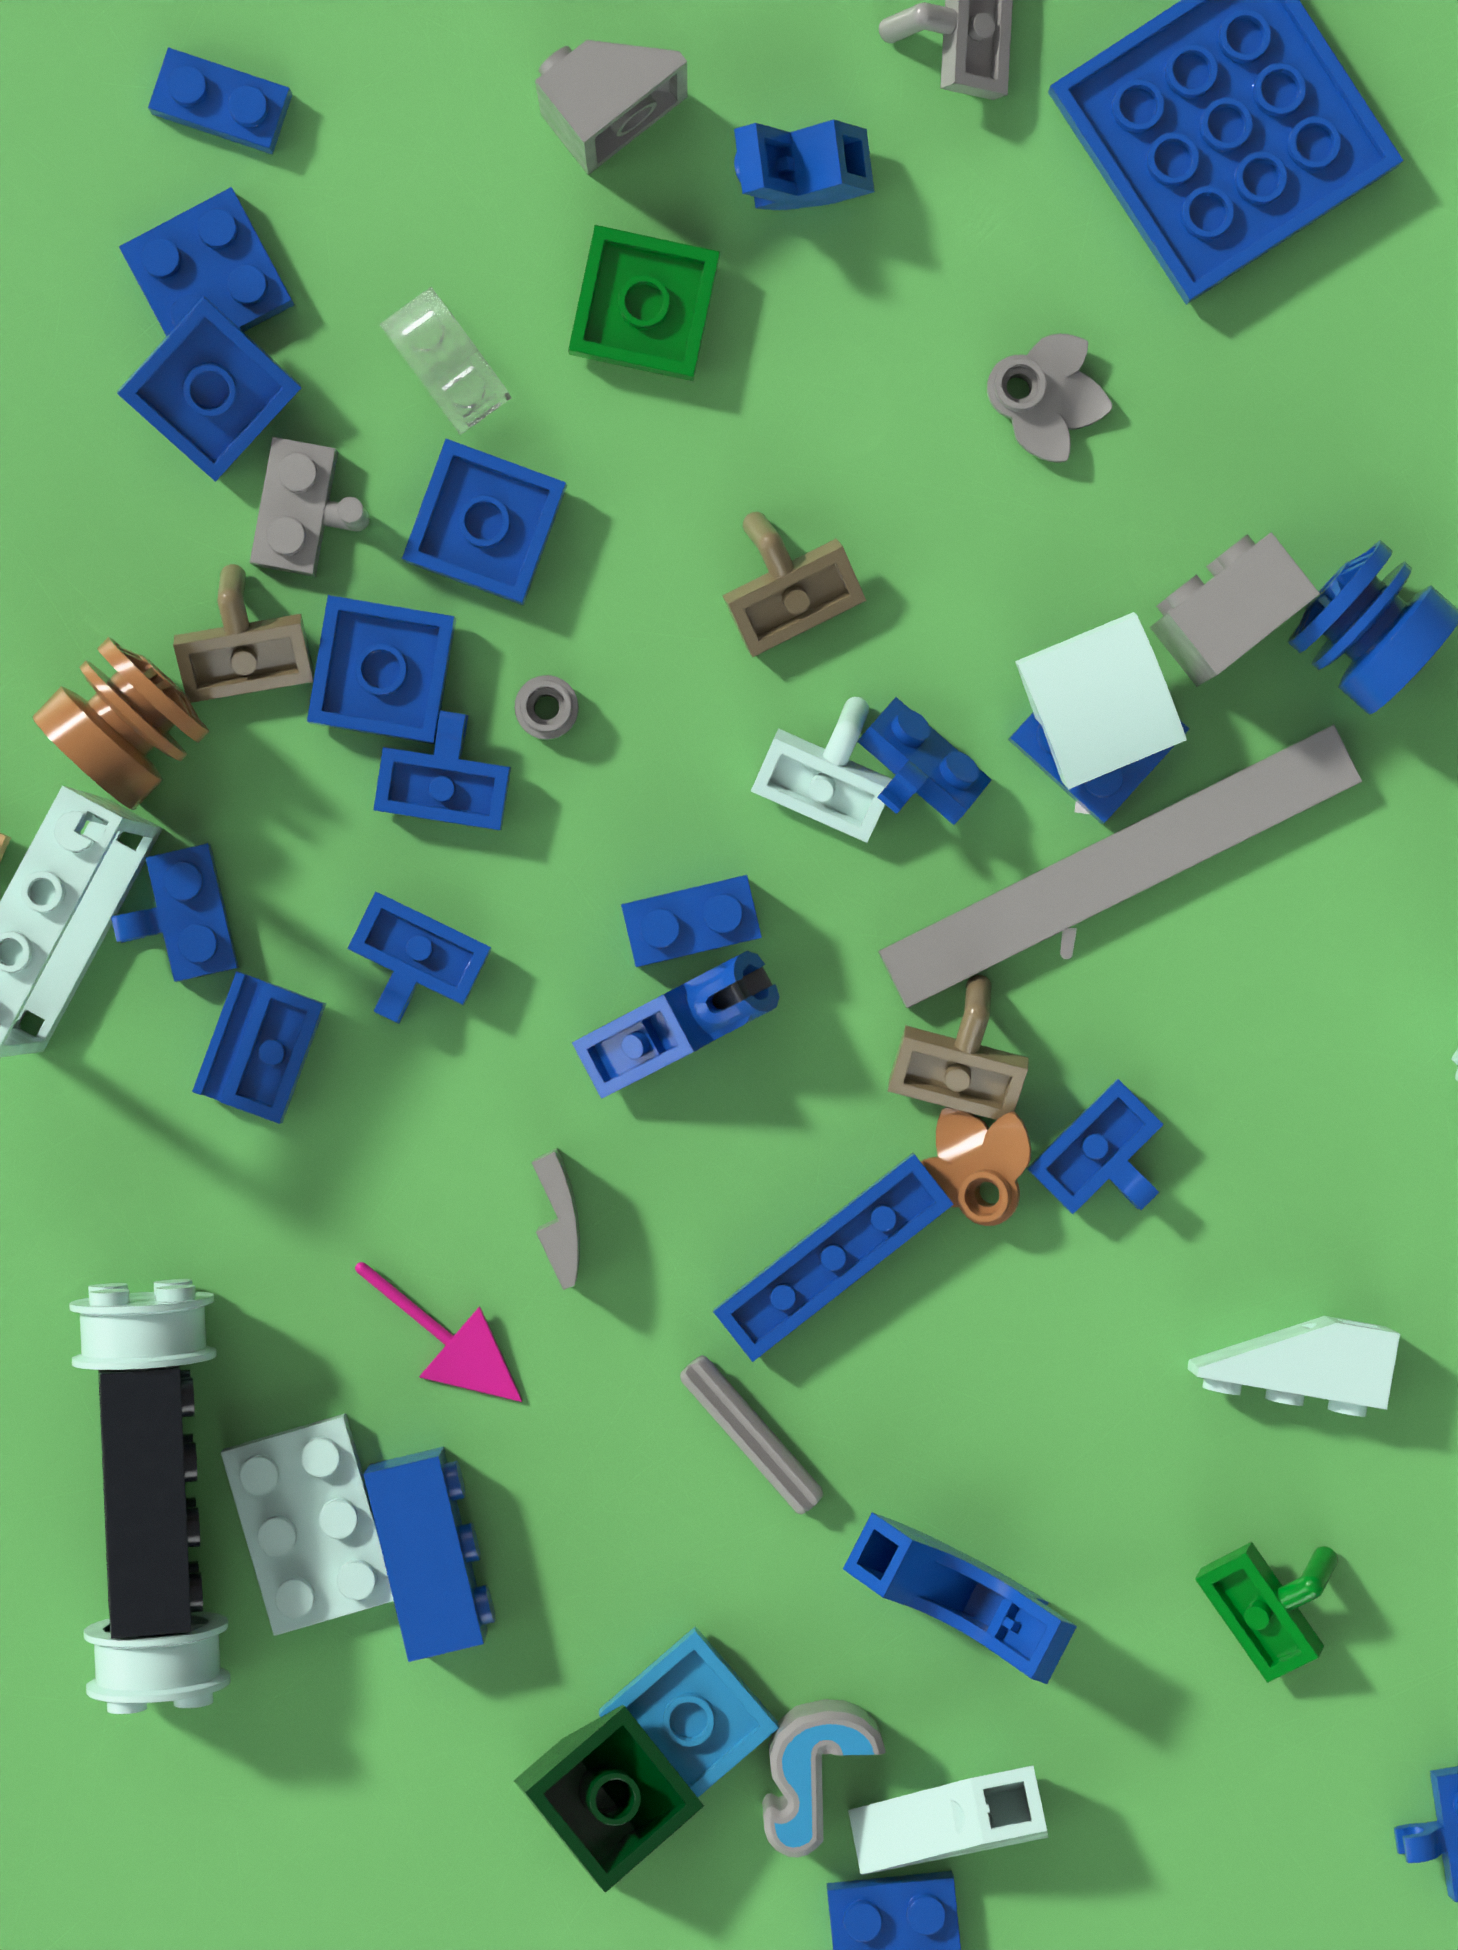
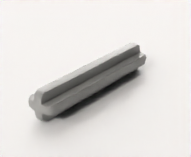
(751, 1434)

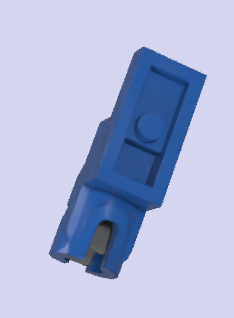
(677, 1023)

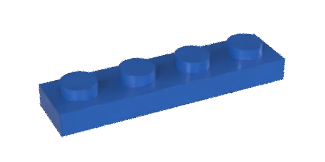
(833, 1257)

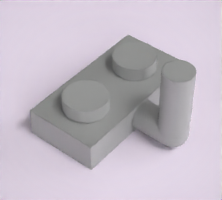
(973, 42)
(298, 507)

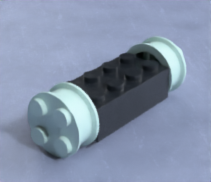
(156, 1631)

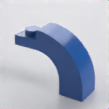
(962, 1593)

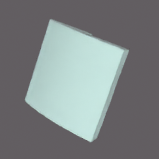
(1101, 700)

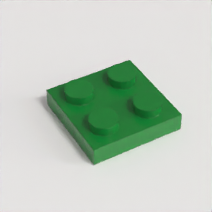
(644, 303)

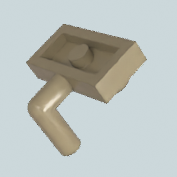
(960, 1069)

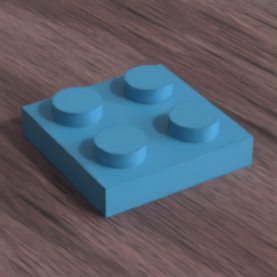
(696, 1711)

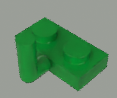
(1264, 1611)

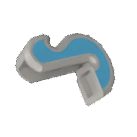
(795, 1753)

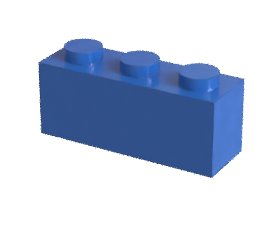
(429, 1553)

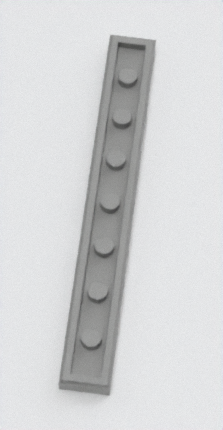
(1119, 866)

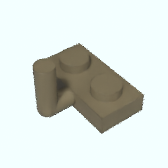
(793, 592)
(242, 653)

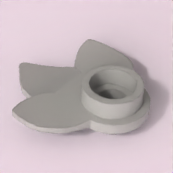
(1057, 398)

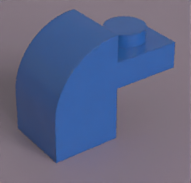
(803, 166)

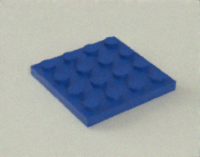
(1223, 132)

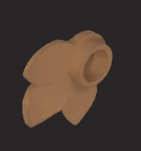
(979, 1154)

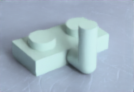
(823, 780)

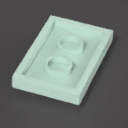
(308, 1524)

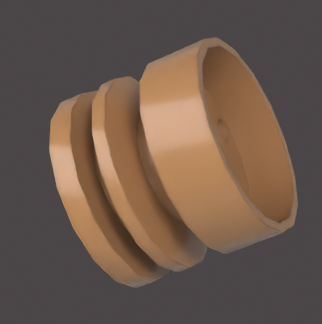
(121, 723)

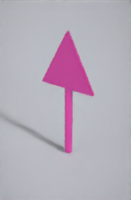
(468, 1358)

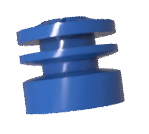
(1375, 627)

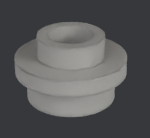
(540, 687)

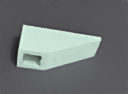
(1318, 1358)
(949, 1821)

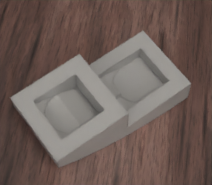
(562, 1235)

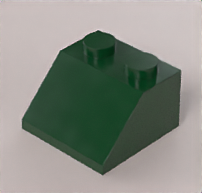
(609, 1795)

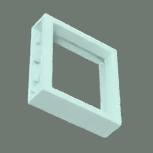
(63, 909)

